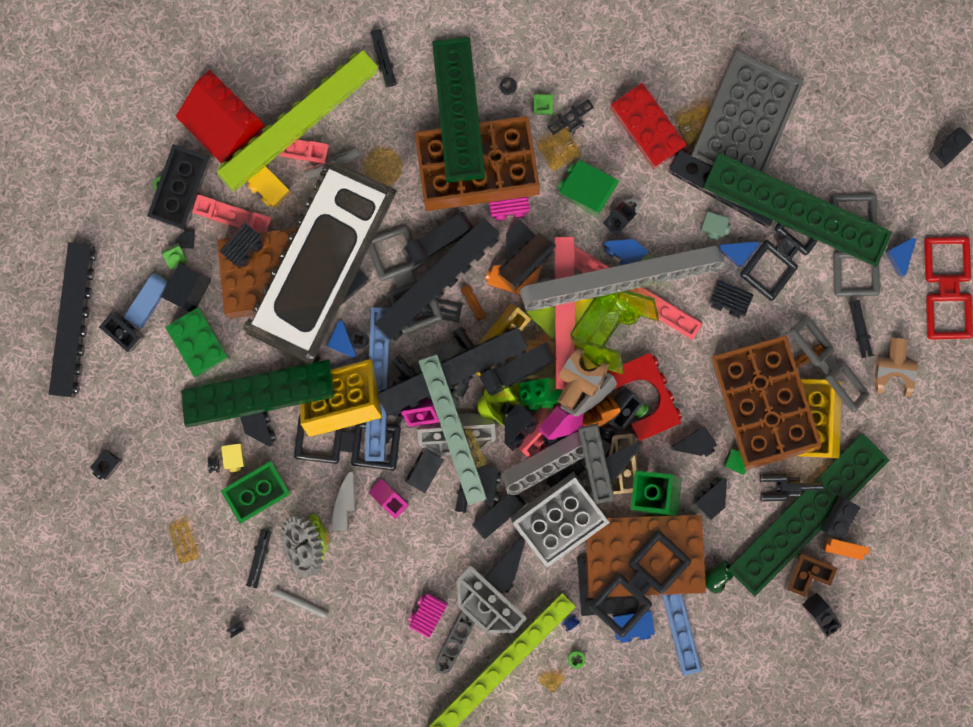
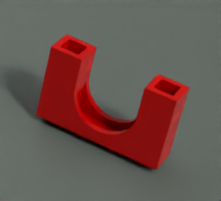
(665, 414)

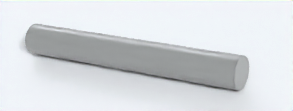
(301, 603)

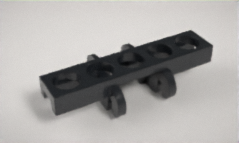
(577, 116)

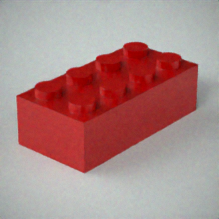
(647, 126)

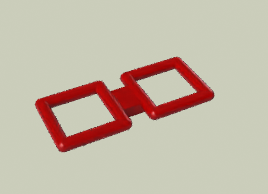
(948, 287)

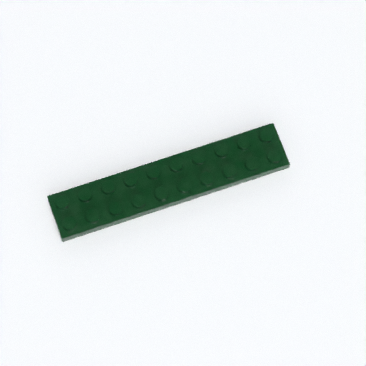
(797, 210)
(807, 515)

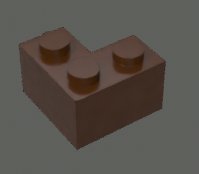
(806, 569)

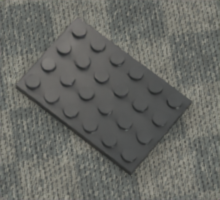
(747, 113)

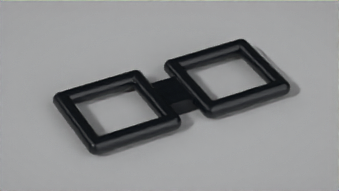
(785, 251)
(349, 443)
(640, 584)

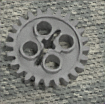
(300, 536)

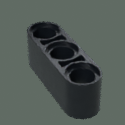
(498, 515)

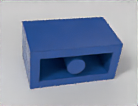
(643, 629)

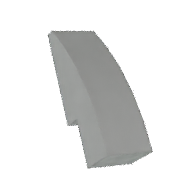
(587, 402)
(344, 502)

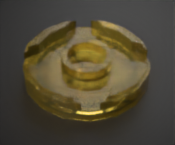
(378, 169)

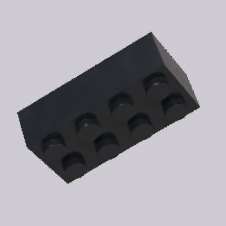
(179, 187)

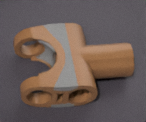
(896, 366)
(579, 380)

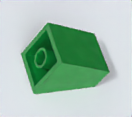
(587, 187)
(656, 493)

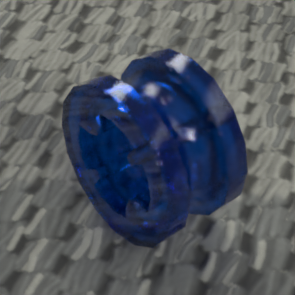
(570, 622)

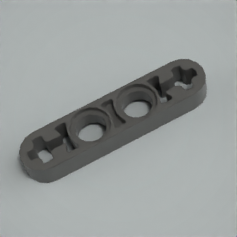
(459, 640)

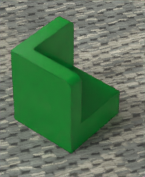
(734, 462)

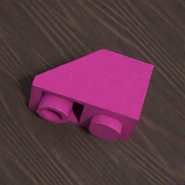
(560, 424)
(388, 498)

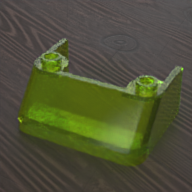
(603, 318)

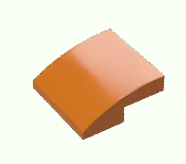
(601, 412)
(845, 549)

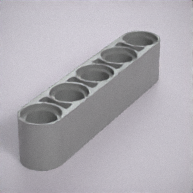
(543, 464)

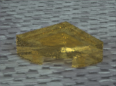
(551, 681)

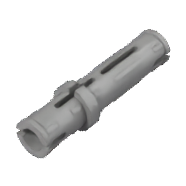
(343, 158)

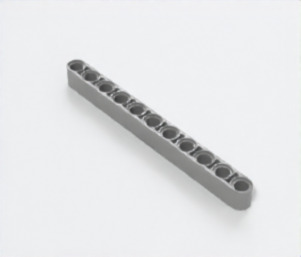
(621, 278)

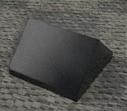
(185, 288)

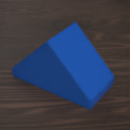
(738, 252)
(901, 256)
(341, 341)

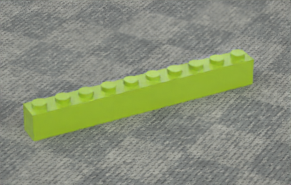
(297, 121)
(505, 662)

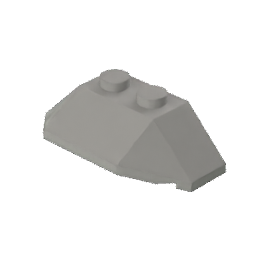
(433, 439)
(486, 605)

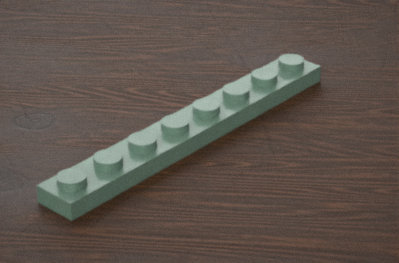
(452, 429)

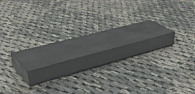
(596, 463)

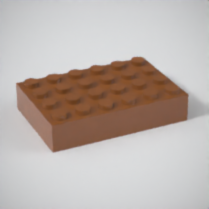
(507, 166)
(244, 286)
(766, 403)
(621, 539)

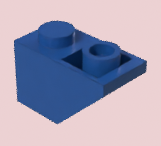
(626, 251)

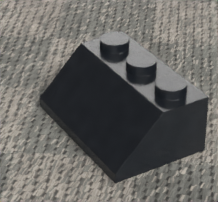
(526, 261)

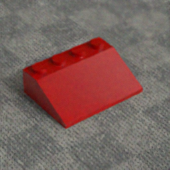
(218, 117)

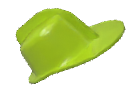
(490, 408)

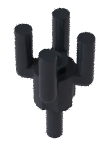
(786, 487)

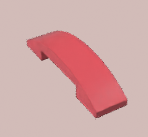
(305, 151)
(229, 214)

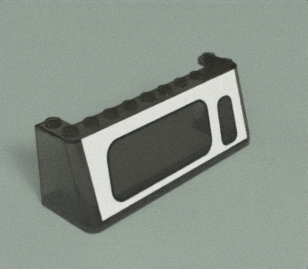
(319, 263)

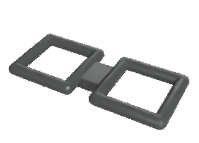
(837, 256)
(402, 277)
(829, 364)

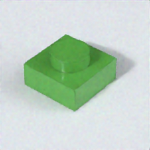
(543, 104)
(174, 255)

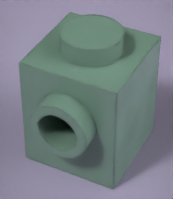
(715, 226)

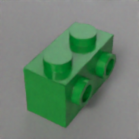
(539, 394)

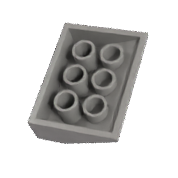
(559, 520)

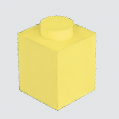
(233, 457)

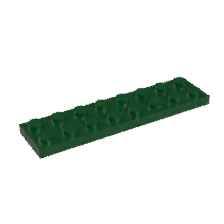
(458, 109)
(257, 393)

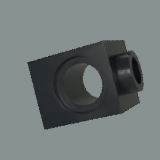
(624, 214)
(113, 461)

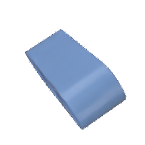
(146, 300)

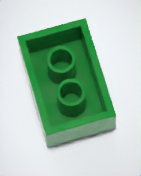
(197, 342)
(256, 492)

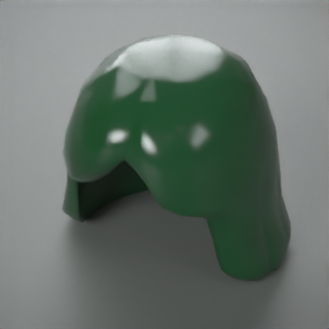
(717, 576)

